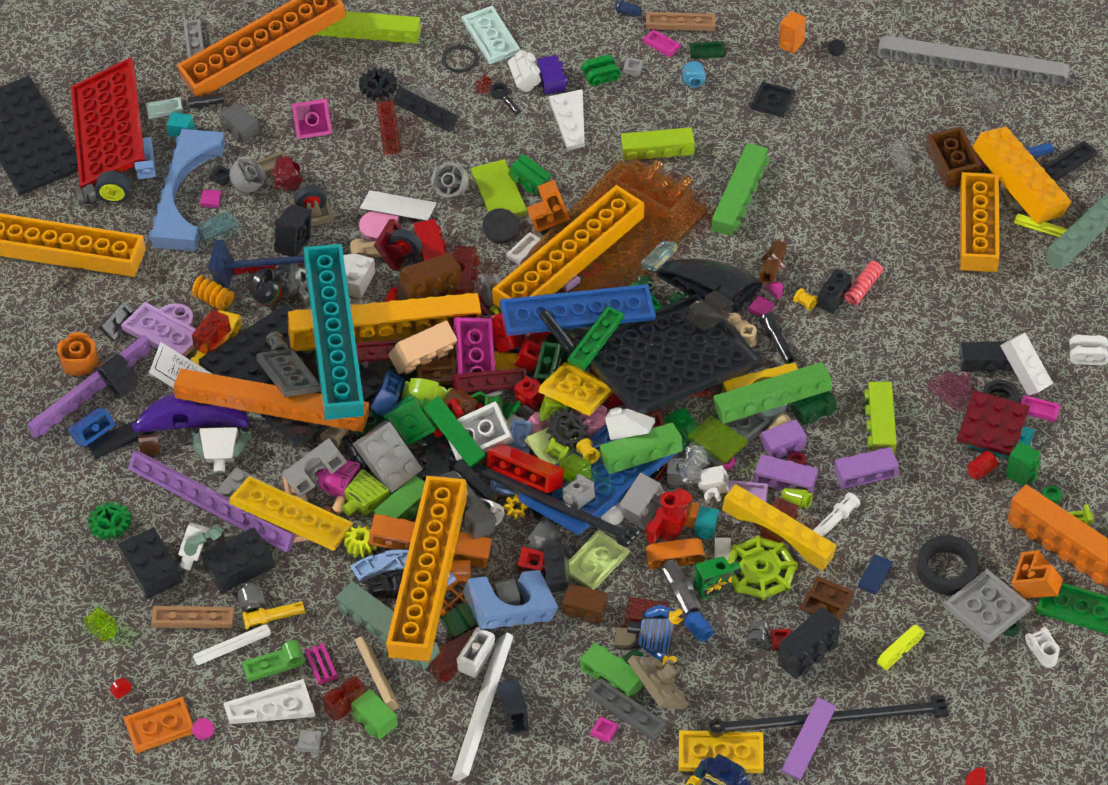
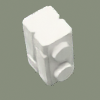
(524, 70)
(476, 652)

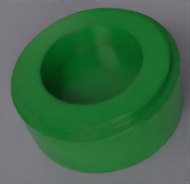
(1052, 493)

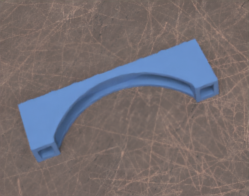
(169, 227)

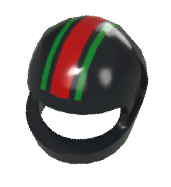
(267, 291)

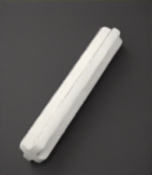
(231, 644)

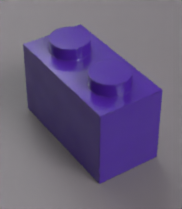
(552, 74)

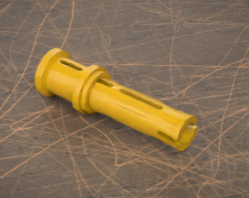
(264, 616)

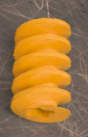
(212, 293)

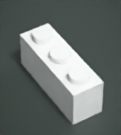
(1026, 364)

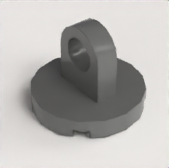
(290, 278)

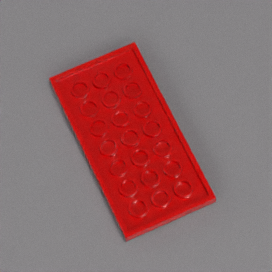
(107, 122)

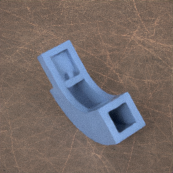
(146, 168)

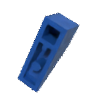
(387, 393)

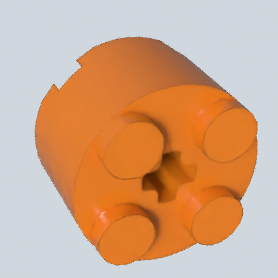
(77, 354)

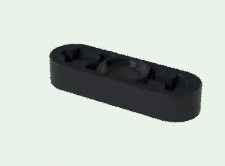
(475, 481)

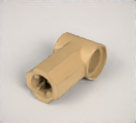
(364, 248)

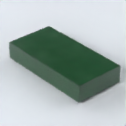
(707, 49)

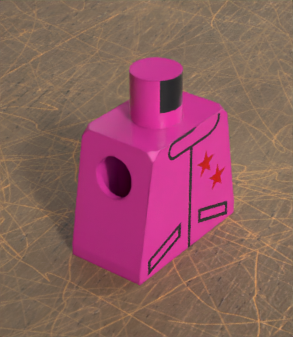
(339, 480)

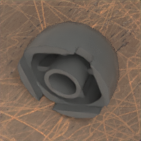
(543, 535)

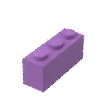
(866, 468)
(785, 474)

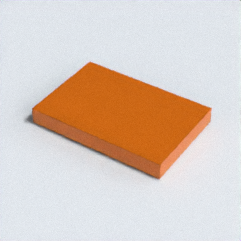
(159, 725)

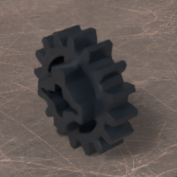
(377, 83)
(566, 429)

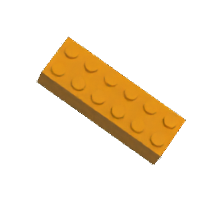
(1021, 175)
(979, 222)

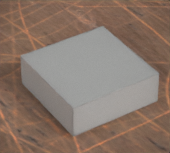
(633, 66)

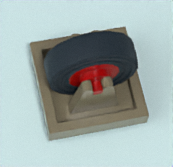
(314, 198)

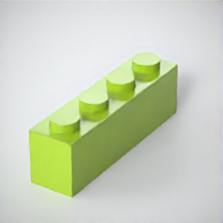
(657, 144)
(881, 416)

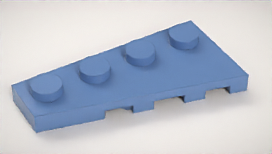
(520, 431)

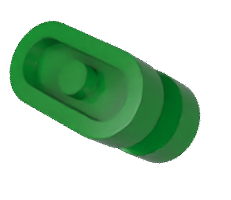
(600, 70)

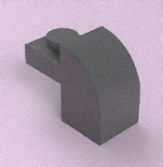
(507, 591)

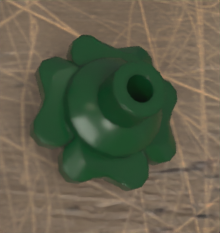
(646, 280)
(677, 297)

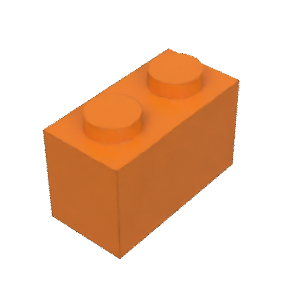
(792, 32)

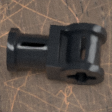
(387, 587)

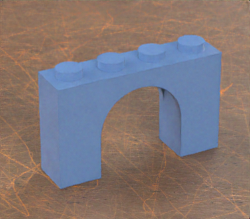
(494, 613)

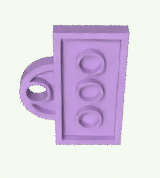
(163, 326)

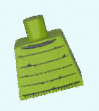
(364, 494)

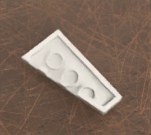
(569, 117)

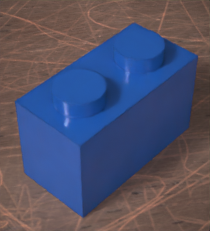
(91, 427)

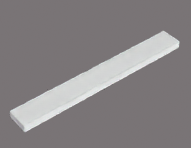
(482, 707)

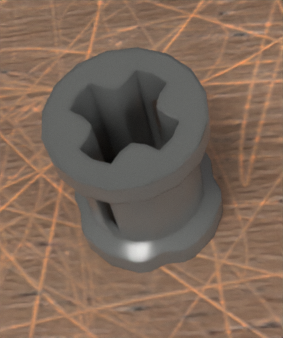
(277, 341)

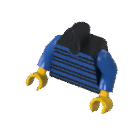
(656, 631)

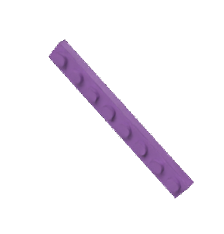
(84, 391)

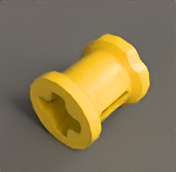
(805, 299)
(586, 448)

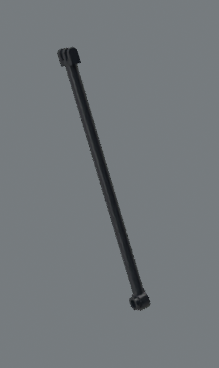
(623, 536)
(935, 705)

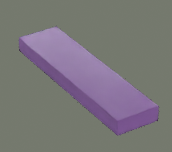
(808, 738)

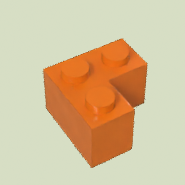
(550, 210)
(1035, 576)

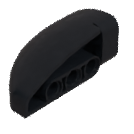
(706, 276)

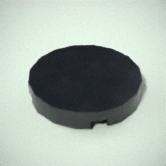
(500, 225)

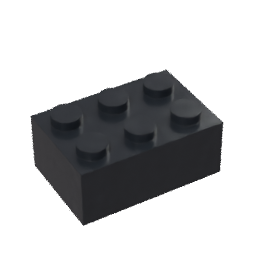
(237, 560)
(150, 563)
(809, 643)

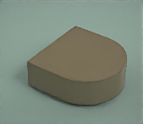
(623, 639)

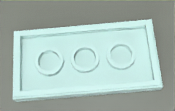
(490, 34)

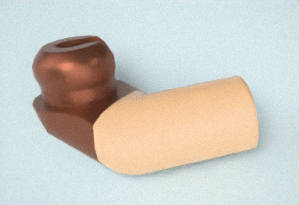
(337, 507)

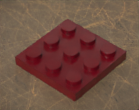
(993, 423)

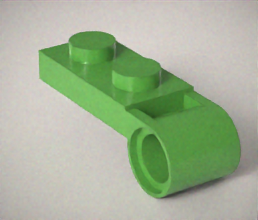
(275, 662)

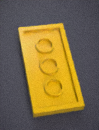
(740, 747)

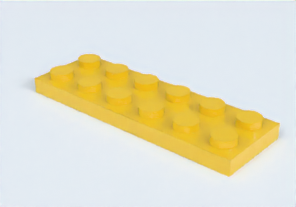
(291, 513)

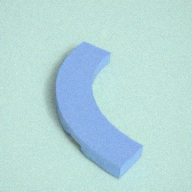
(382, 563)

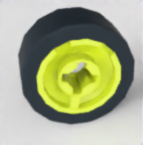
(112, 186)

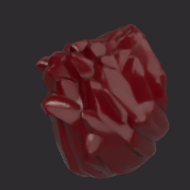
(286, 174)

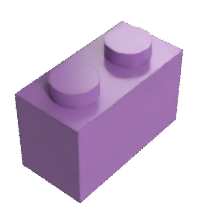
(784, 439)

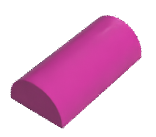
(474, 345)

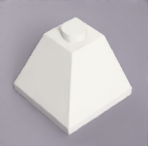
(627, 423)

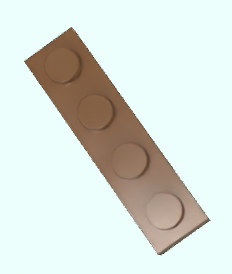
(680, 21)
(192, 617)

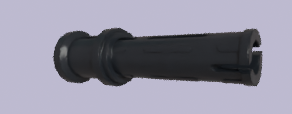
(774, 332)

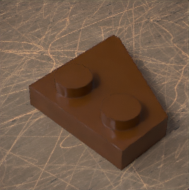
(439, 370)

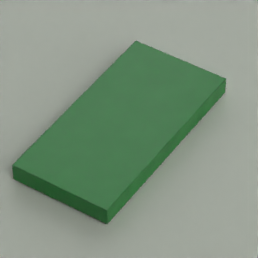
(1077, 608)

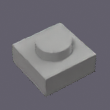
(309, 741)

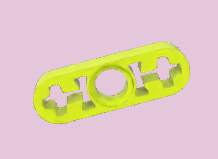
(900, 646)

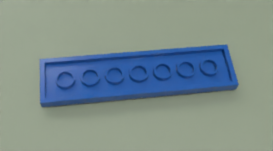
(576, 309)

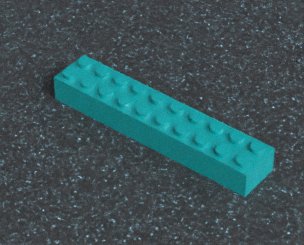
(333, 332)

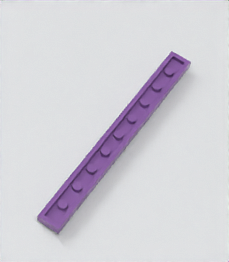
(208, 500)

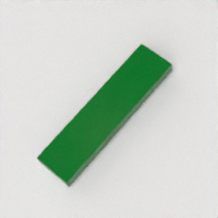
(595, 338)
(454, 431)

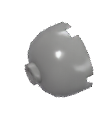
(247, 175)
(450, 180)

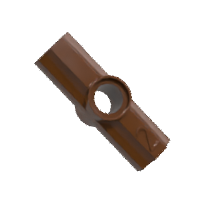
(772, 262)

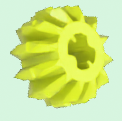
(357, 541)

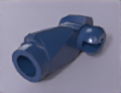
(630, 9)

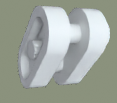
(1089, 350)

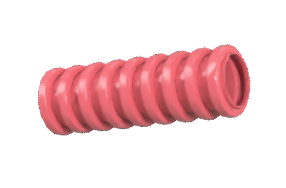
(863, 282)

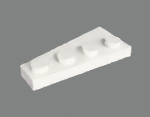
(277, 703)

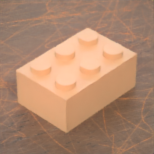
(423, 348)

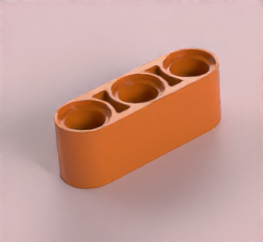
(684, 551)

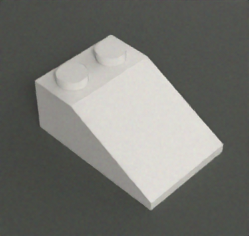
(358, 273)
(486, 428)

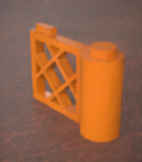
(462, 572)

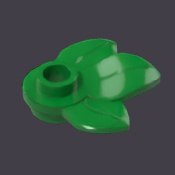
(509, 409)

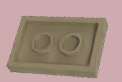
(659, 681)

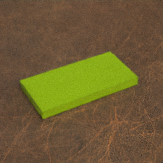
(498, 188)

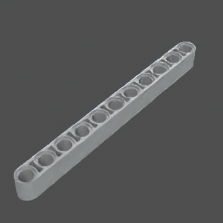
(973, 60)

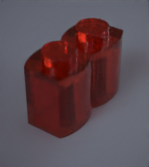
(338, 700)

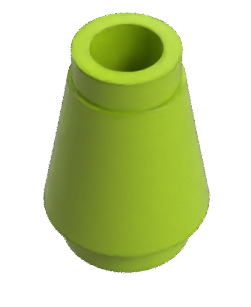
(798, 497)

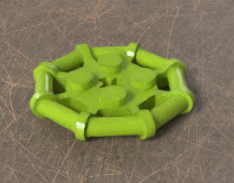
(764, 576)

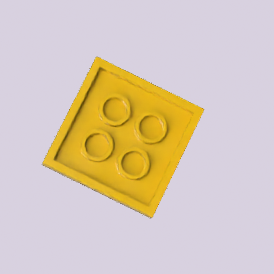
(576, 389)

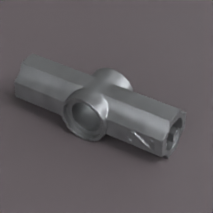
(680, 587)

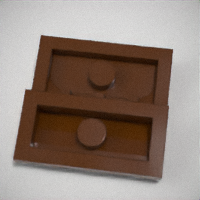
(829, 596)

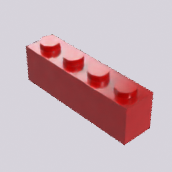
(430, 237)
(525, 468)

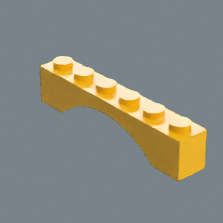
(748, 507)

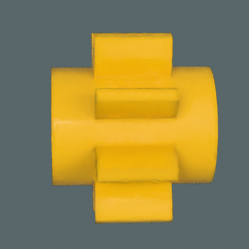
(510, 511)

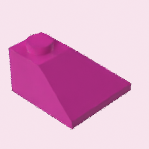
(311, 118)

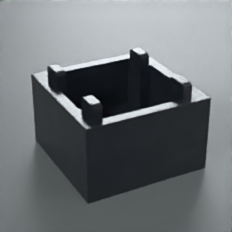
(292, 230)

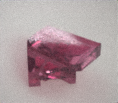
(951, 388)

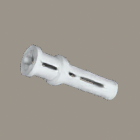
(840, 511)

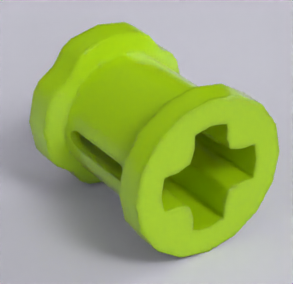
(552, 445)

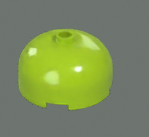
(424, 389)

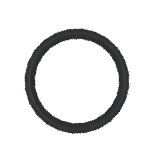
(456, 47)

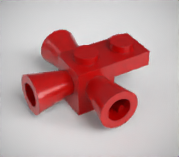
(670, 517)

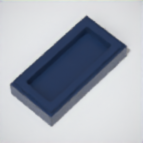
(875, 574)

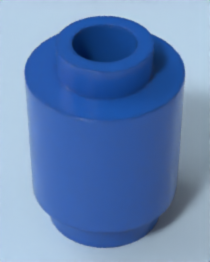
(698, 626)

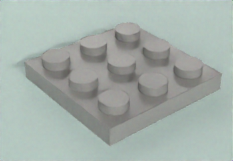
(987, 606)

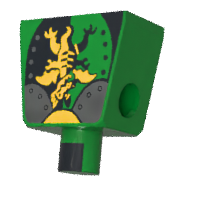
(714, 576)

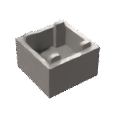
(642, 500)

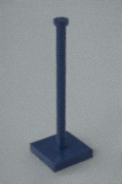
(222, 263)

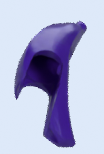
(177, 413)

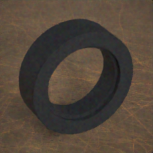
(951, 544)

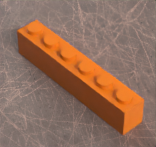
(397, 535)

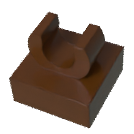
(149, 444)

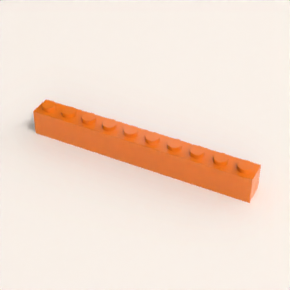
(258, 398)

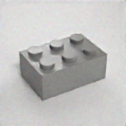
(387, 456)

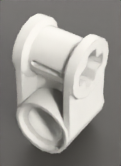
(1043, 644)

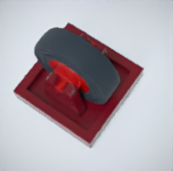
(397, 244)

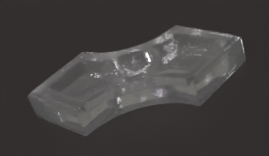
(692, 467)

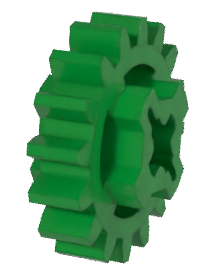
(119, 518)

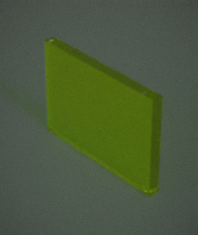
(718, 439)

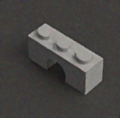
(322, 457)

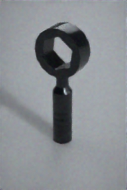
(503, 95)

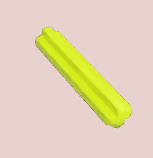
(1043, 227)

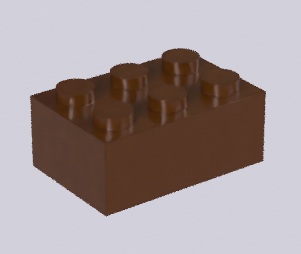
(952, 155)
(429, 278)

